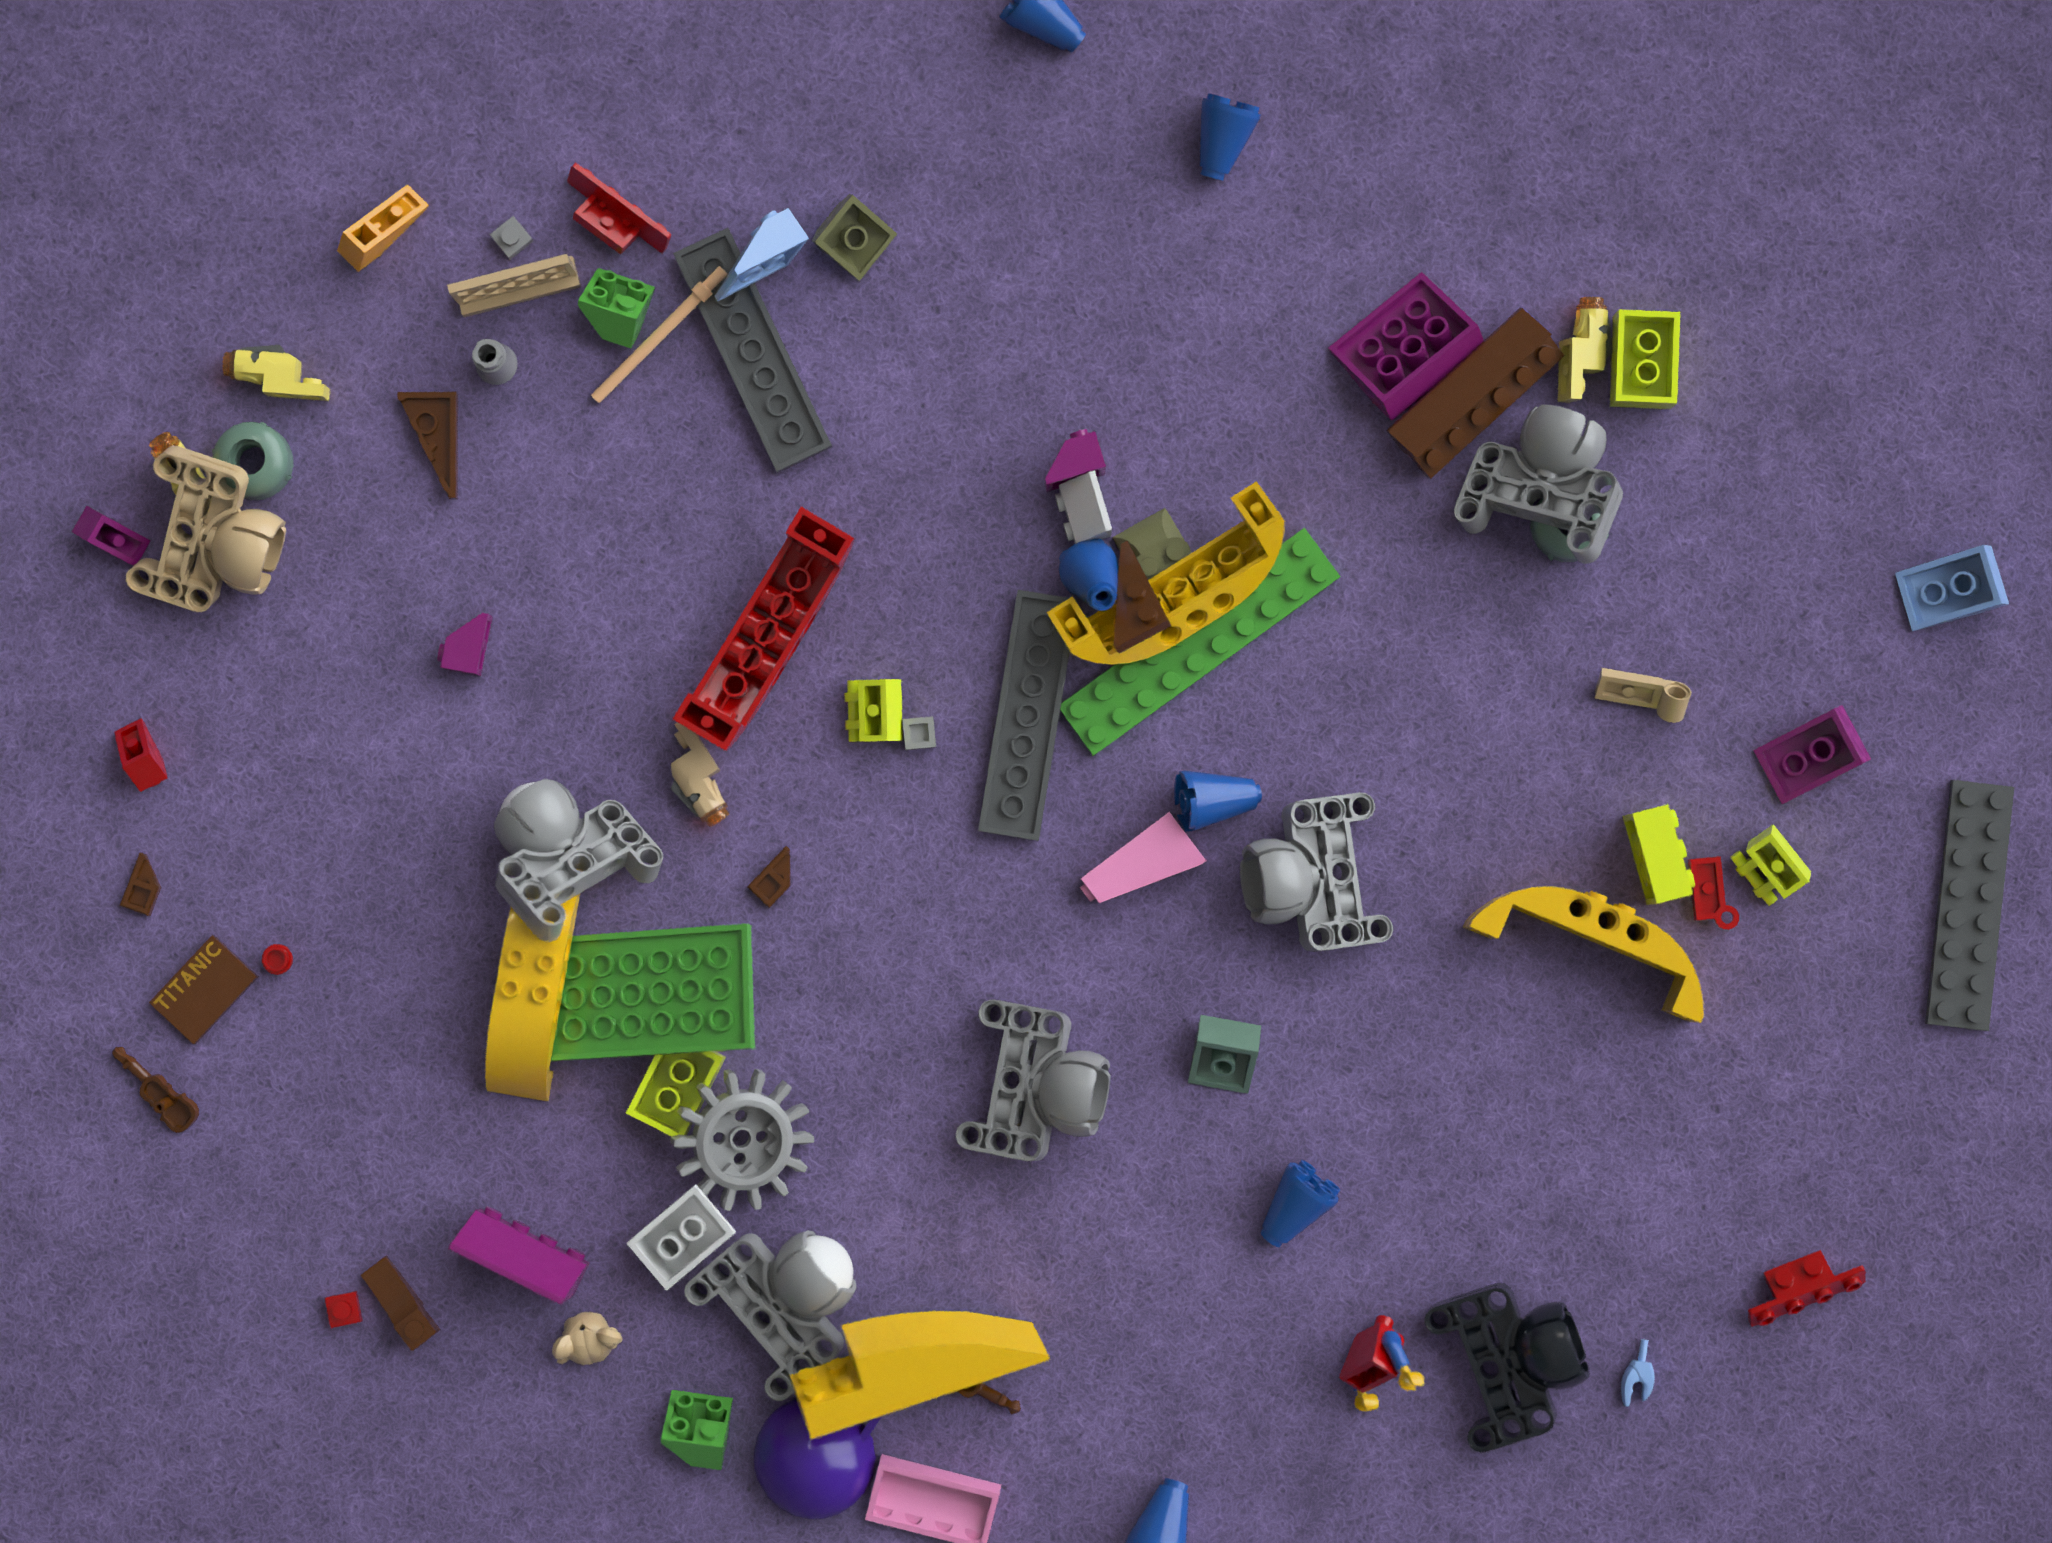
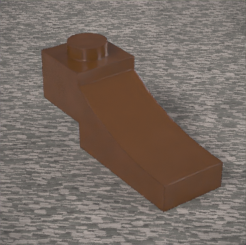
(400, 1303)

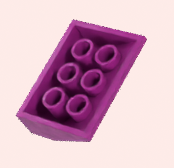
(1407, 345)
(521, 1255)

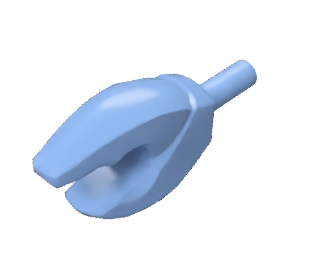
(1638, 1371)

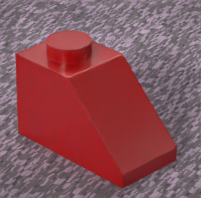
(140, 755)

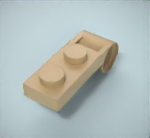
(1641, 690)

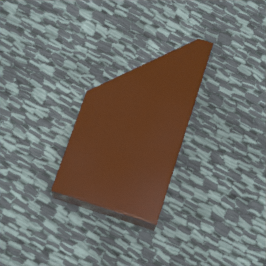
(774, 879)
(142, 887)

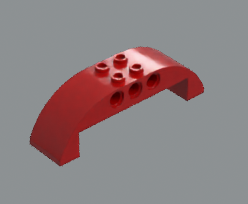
(767, 631)

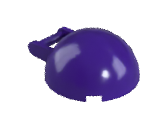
(817, 1474)

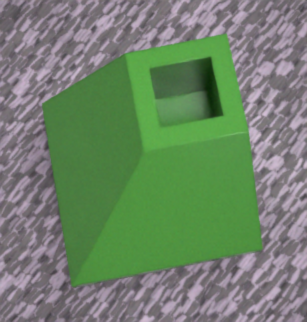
(616, 306)
(697, 1428)

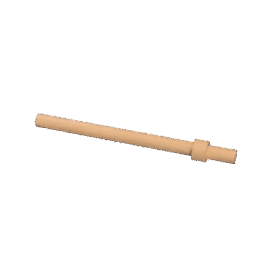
(700, 293)

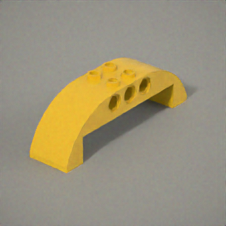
(1191, 590)
(1649, 945)
(527, 1007)

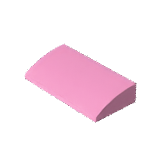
(932, 1501)

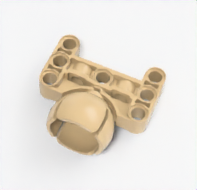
(228, 541)

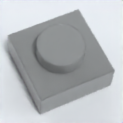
(511, 237)
(919, 733)

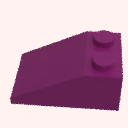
(1812, 754)

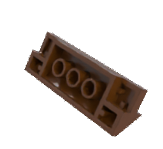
(1475, 392)

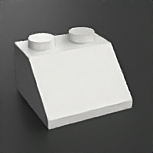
(1084, 509)

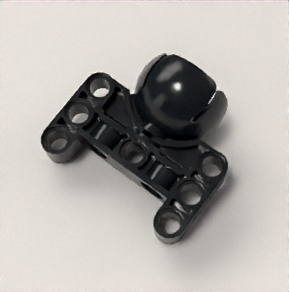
(1542, 1351)

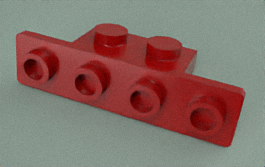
(612, 216)
(1801, 1284)

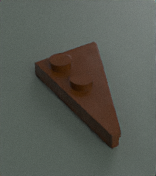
(436, 424)
(1137, 607)

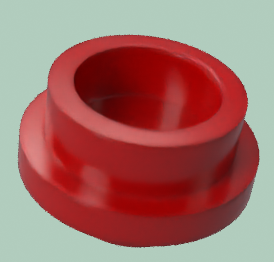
(277, 959)

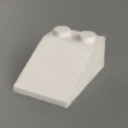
(681, 1237)

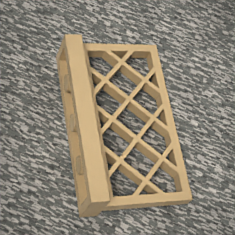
(515, 285)

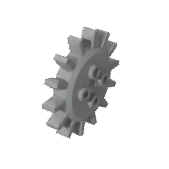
(762, 1158)

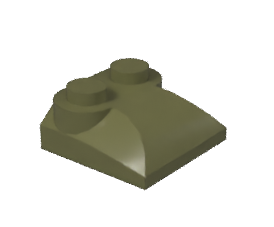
(853, 236)
(1155, 542)

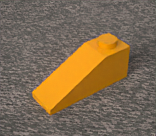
(380, 227)

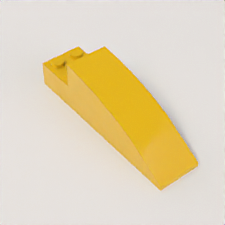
(910, 1361)

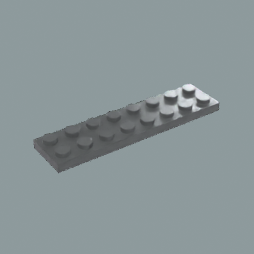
(755, 357)
(1026, 720)
(1969, 905)

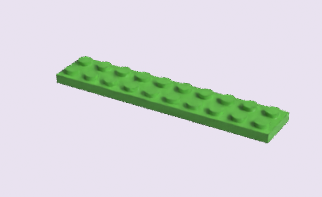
(1139, 688)

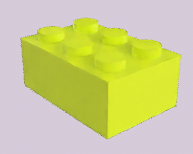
(1645, 359)
(1659, 854)
(671, 1085)

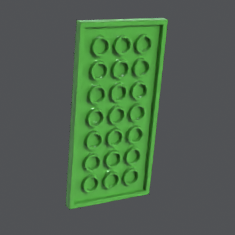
(657, 993)

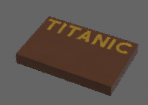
(203, 989)

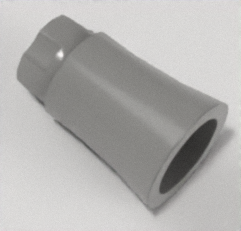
(501, 368)

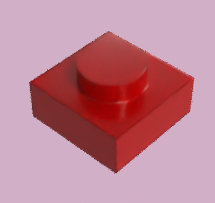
(343, 1309)

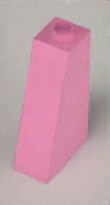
(1147, 858)

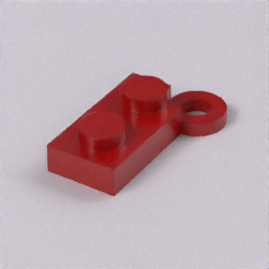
(1709, 892)

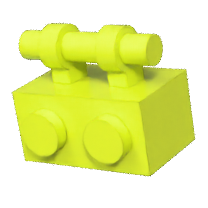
(874, 710)
(1777, 862)

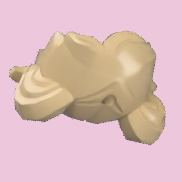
(589, 1345)

